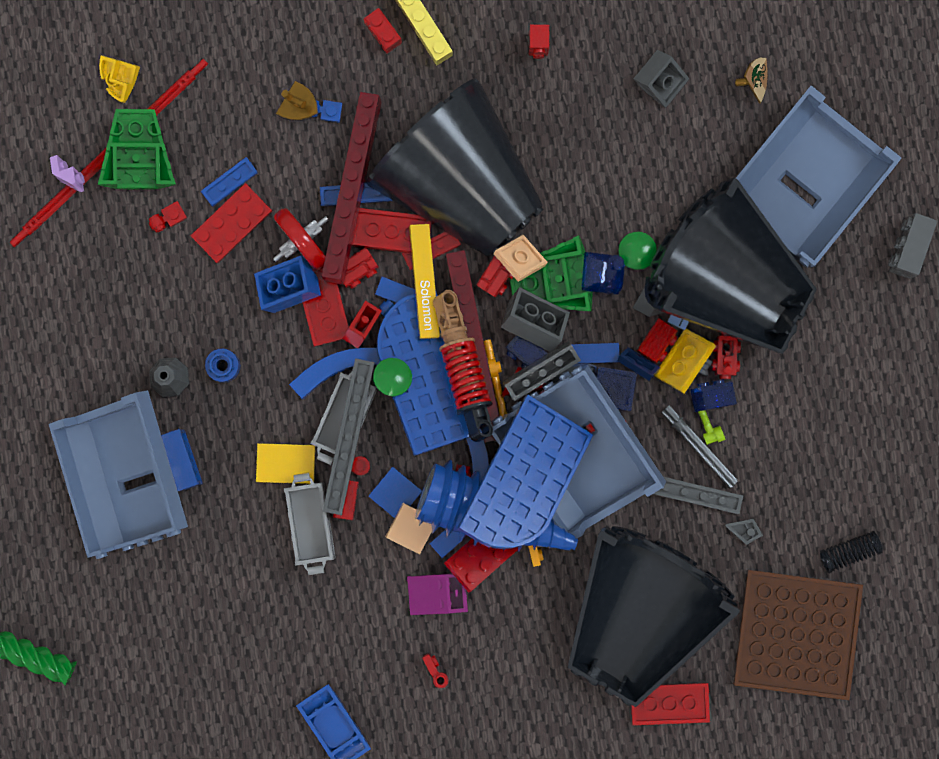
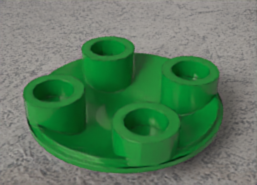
(637, 250)
(392, 377)

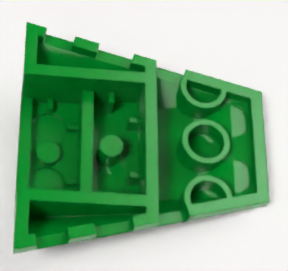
(136, 153)
(561, 277)

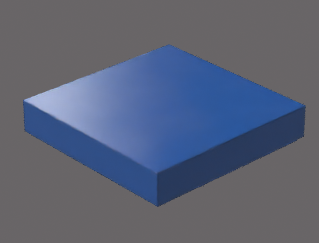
(394, 491)

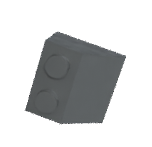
(661, 78)

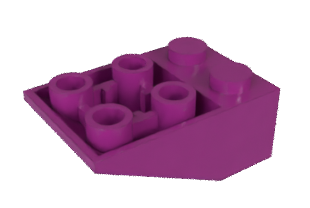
(436, 594)

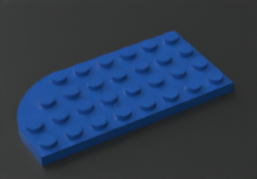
(428, 404)
(525, 478)

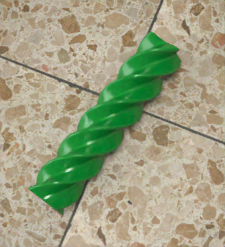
(35, 659)

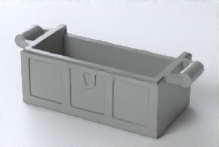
(329, 427)
(309, 524)

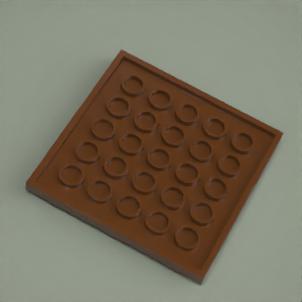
(798, 635)

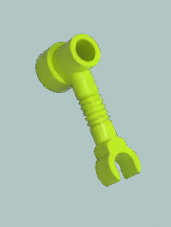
(712, 434)

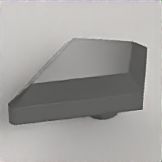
(745, 530)

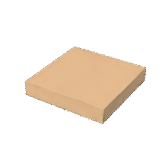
(520, 258)
(406, 529)

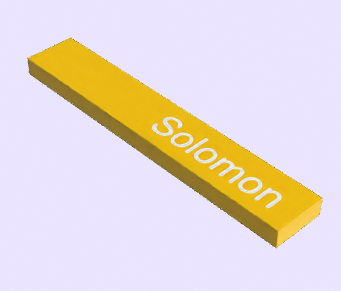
(424, 281)

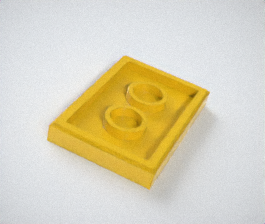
(685, 360)
(282, 461)

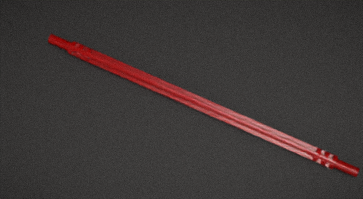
(93, 167)

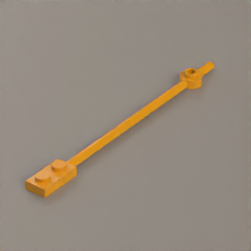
(495, 368)

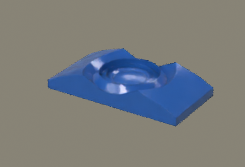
(333, 725)

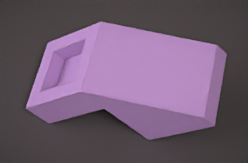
(66, 175)

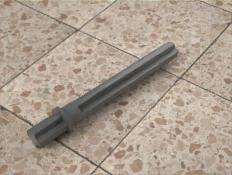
(696, 443)

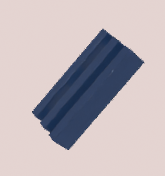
(638, 364)

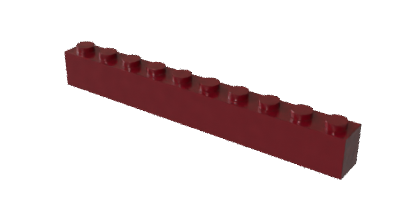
(351, 188)
(463, 289)

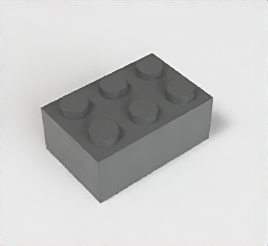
(912, 245)
(535, 319)

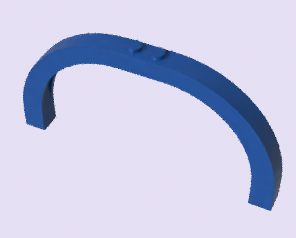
(343, 360)

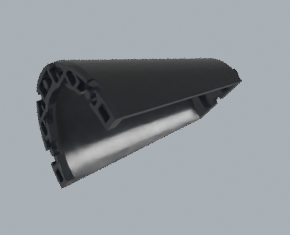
(461, 172)
(730, 271)
(644, 614)

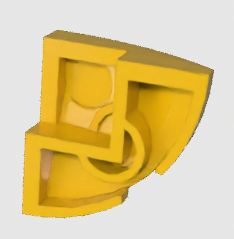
(119, 77)

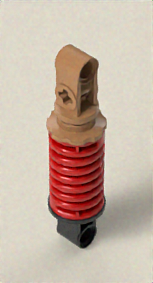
(463, 367)

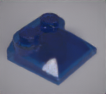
(603, 273)

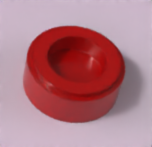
(360, 465)

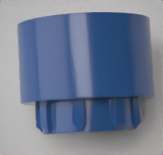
(212, 365)

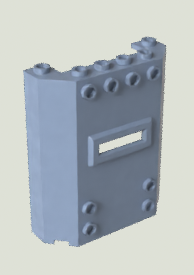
(828, 162)
(102, 453)
(614, 464)

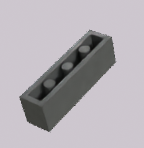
(541, 371)

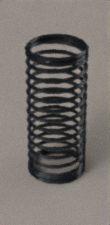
(828, 564)

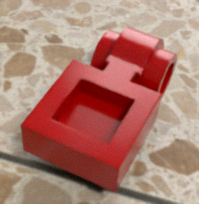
(172, 214)
(432, 664)

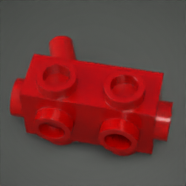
(726, 361)

